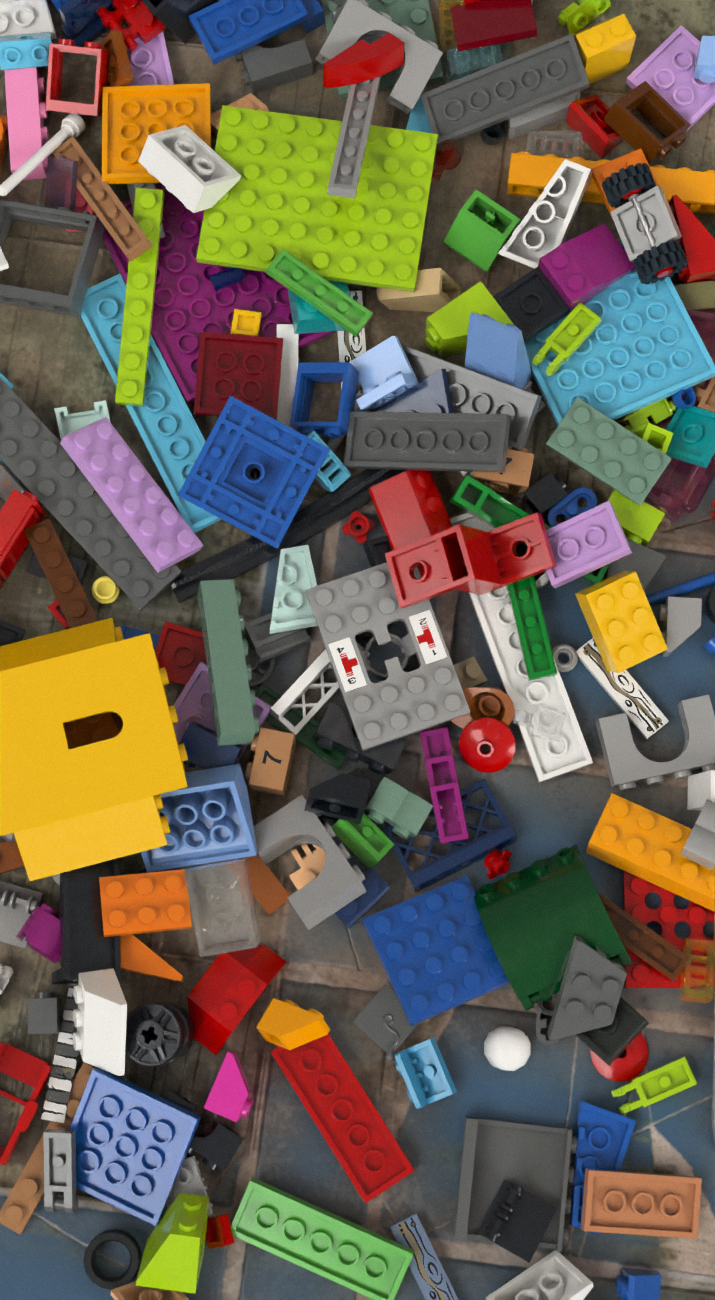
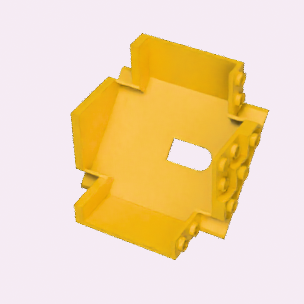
(100, 796)

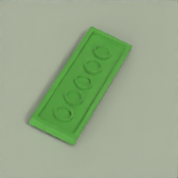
(321, 1241)

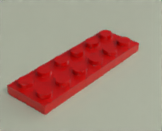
(344, 1115)

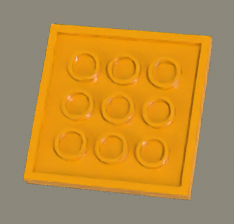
(138, 111)

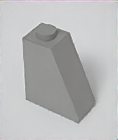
(540, 116)

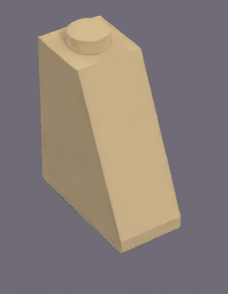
(432, 292)

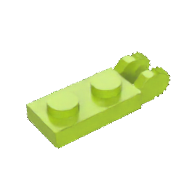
(568, 337)
(657, 1084)

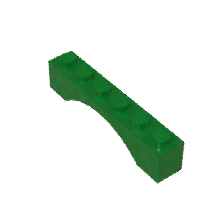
(497, 511)

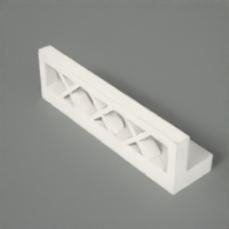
(298, 690)

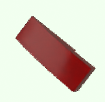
(364, 62)

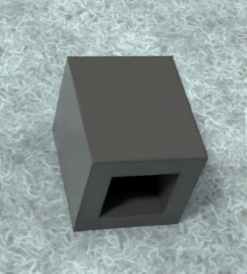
(44, 1014)

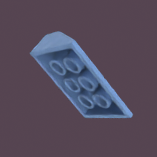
(206, 821)

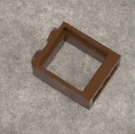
(658, 112)

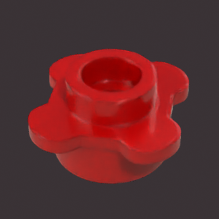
(358, 519)
(497, 863)

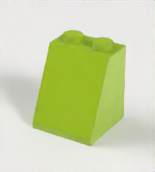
(449, 326)
(176, 1246)

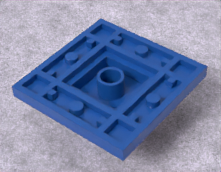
(245, 442)

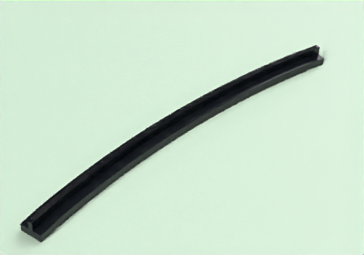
(304, 526)

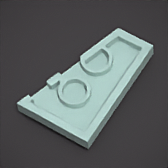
(290, 603)

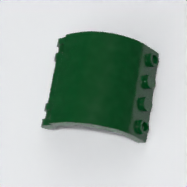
(535, 919)

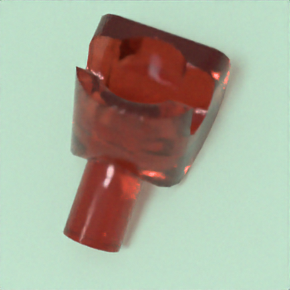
(446, 160)

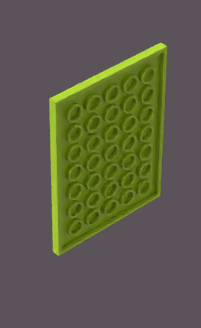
(287, 204)

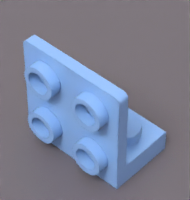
(383, 374)

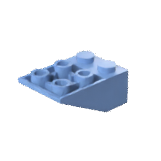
(497, 350)

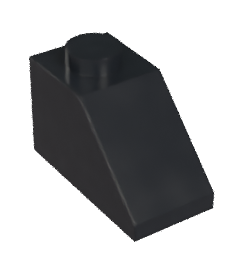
(340, 798)

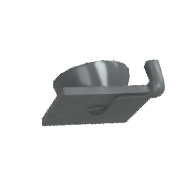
(385, 1021)

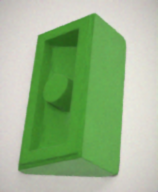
(363, 839)

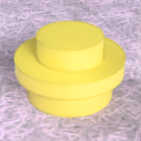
(105, 590)

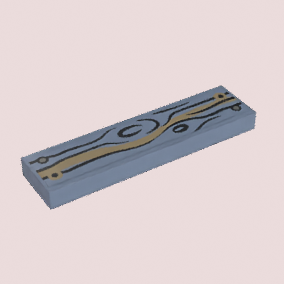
(425, 1262)

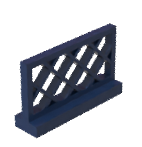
(83, 24)
(463, 856)

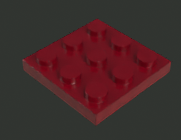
(238, 368)

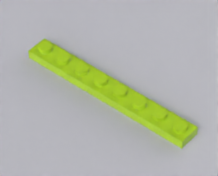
(139, 302)

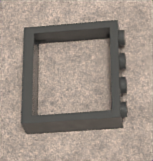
(62, 218)

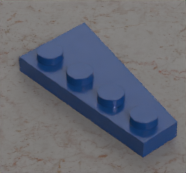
(600, 1145)

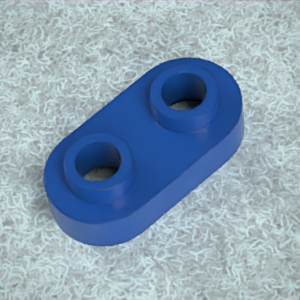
(569, 508)

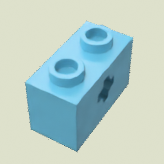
(24, 50)

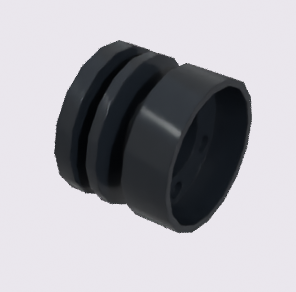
(170, 1024)

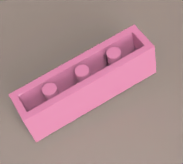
(25, 118)

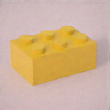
(621, 621)

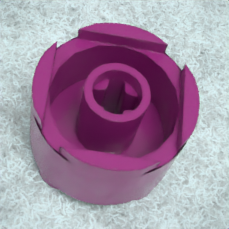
(43, 933)

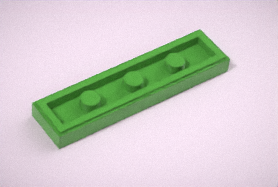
(319, 292)

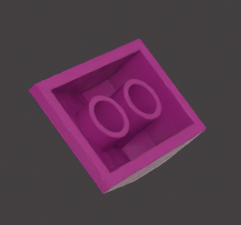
(586, 265)

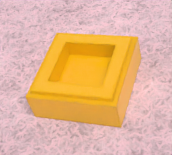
(246, 322)

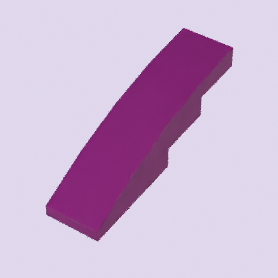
(444, 785)

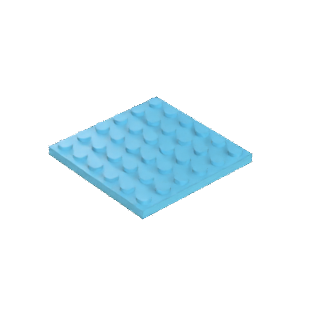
(632, 358)

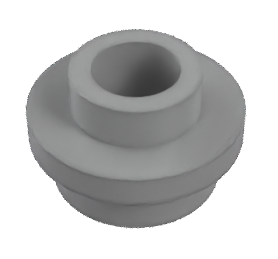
(569, 652)

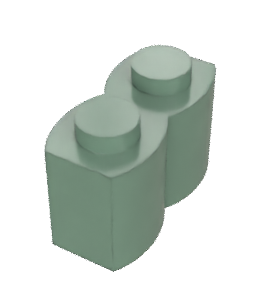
(398, 808)

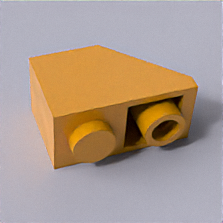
(290, 1025)

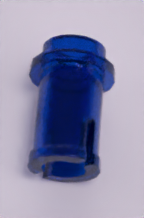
(227, 277)

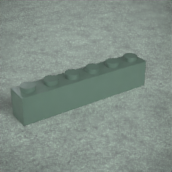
(226, 662)

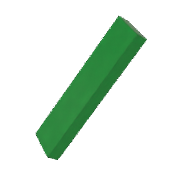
(531, 629)

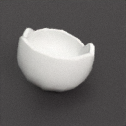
(507, 1048)

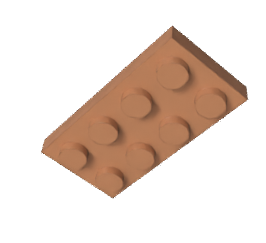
(641, 1203)

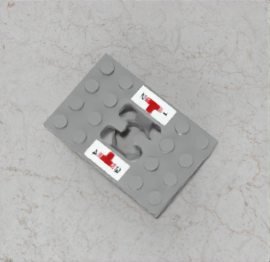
(403, 700)

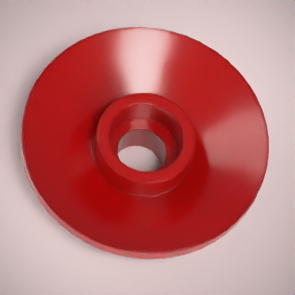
(490, 732)
(627, 1067)

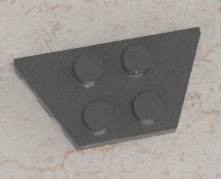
(587, 992)

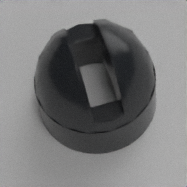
(488, 133)

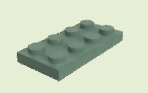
(608, 451)

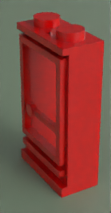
(17, 514)

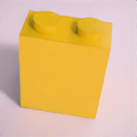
(605, 47)

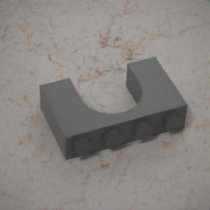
(275, 66)

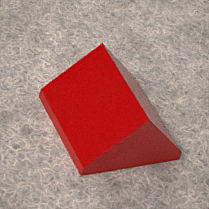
(588, 116)

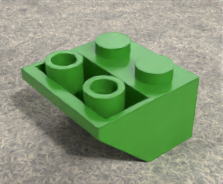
(481, 230)

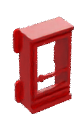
(30, 1071)

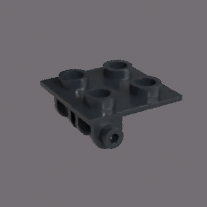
(516, 1220)

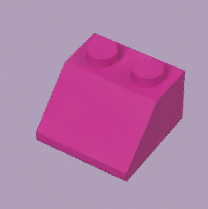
(230, 1090)

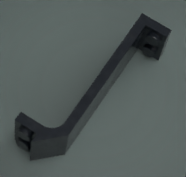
(82, 925)

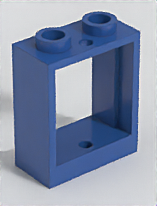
(323, 372)

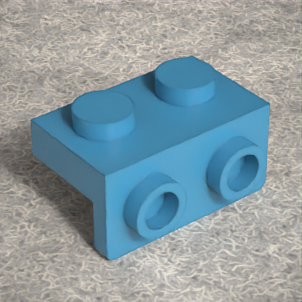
(424, 1073)

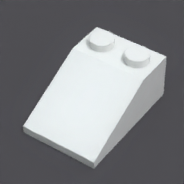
(546, 1280)

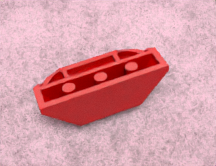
(230, 992)

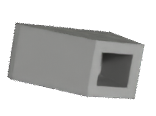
(680, 621)

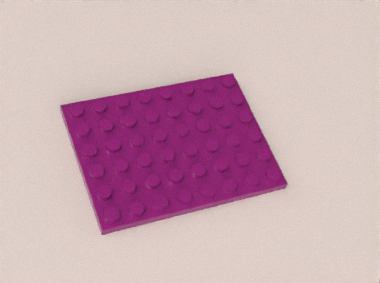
(188, 301)

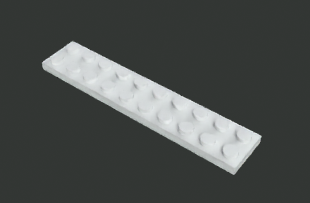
(500, 631)

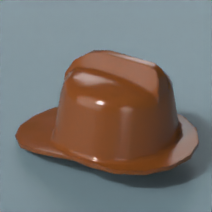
(486, 702)

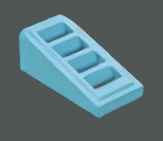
(342, 473)

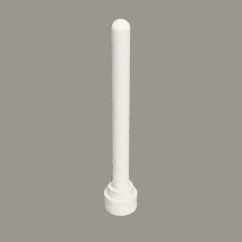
(71, 126)

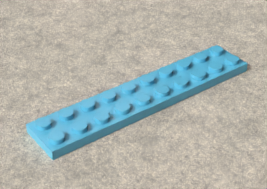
(165, 418)

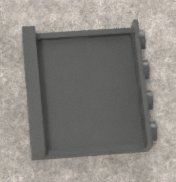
(523, 1155)

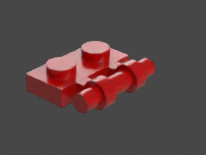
(137, 16)

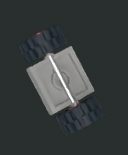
(645, 223)

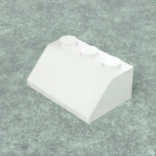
(188, 167)
(100, 1020)

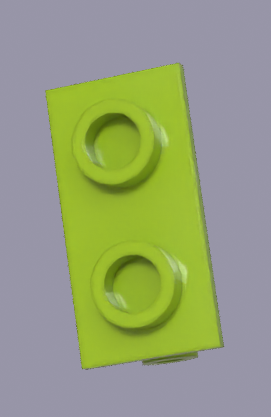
(580, 15)
(658, 412)

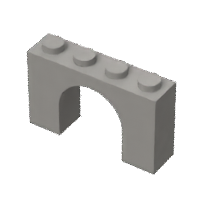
(419, 60)
(628, 766)
(336, 883)

